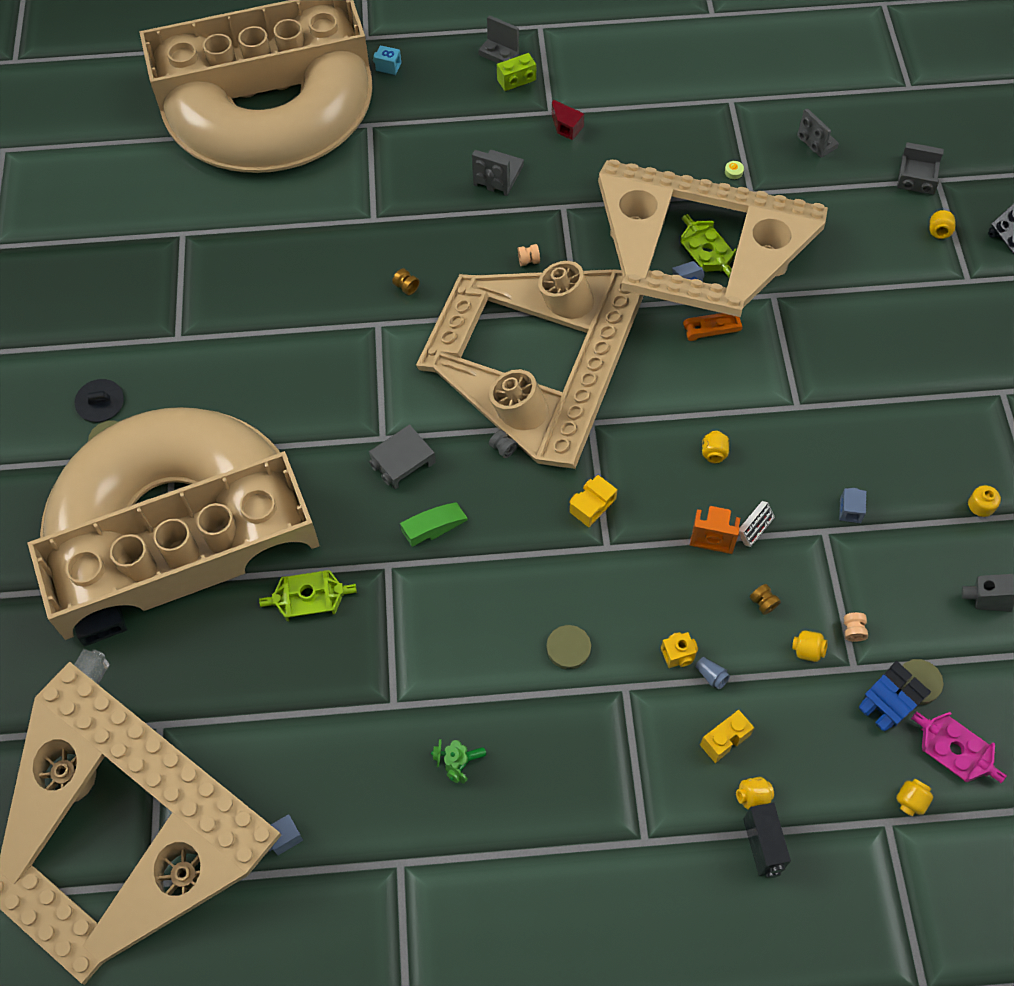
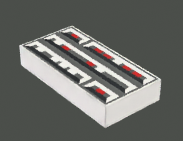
(756, 524)

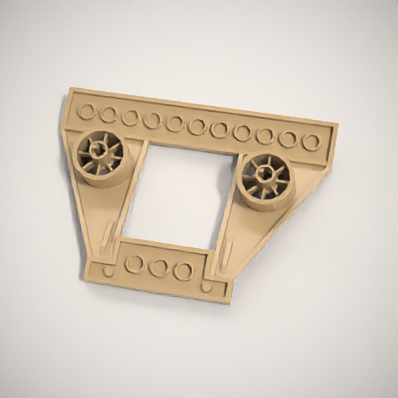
(770, 239)
(542, 421)
(205, 820)

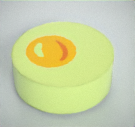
(734, 170)

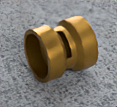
(404, 280)
(765, 599)

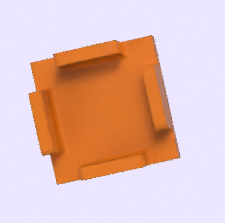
(715, 531)

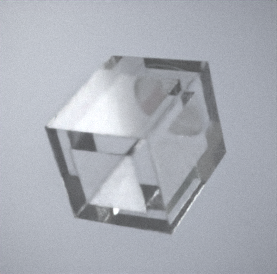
(92, 664)

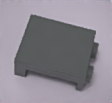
(920, 168)
(401, 456)

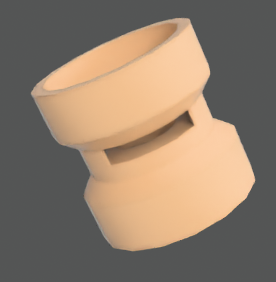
(528, 255)
(855, 627)

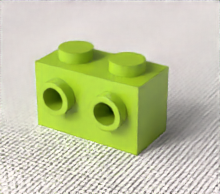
(516, 72)

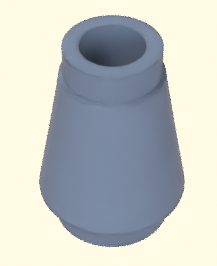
(713, 673)

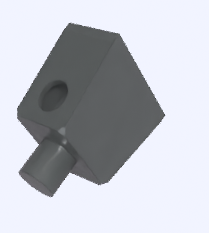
(992, 592)

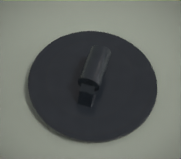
(99, 400)

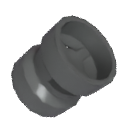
(504, 444)

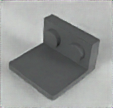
(501, 41)
(816, 134)

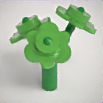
(456, 759)

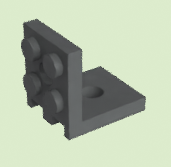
(495, 170)

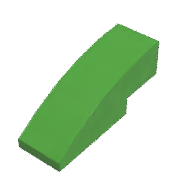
(432, 523)

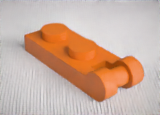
(711, 325)

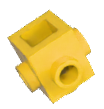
(679, 649)

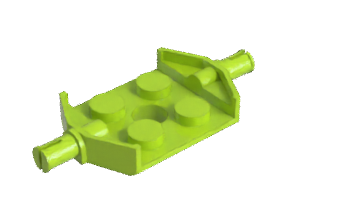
(703, 235)
(325, 596)

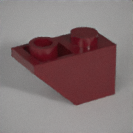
(567, 120)

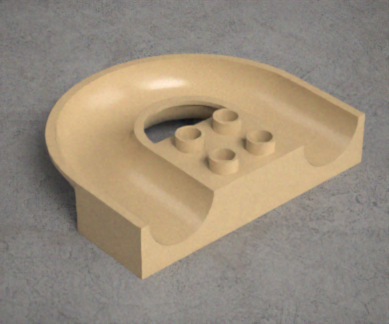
(231, 55)
(111, 552)

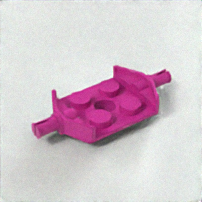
(976, 754)

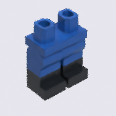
(885, 699)

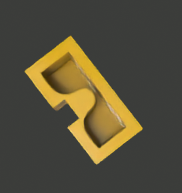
(594, 501)
(721, 739)

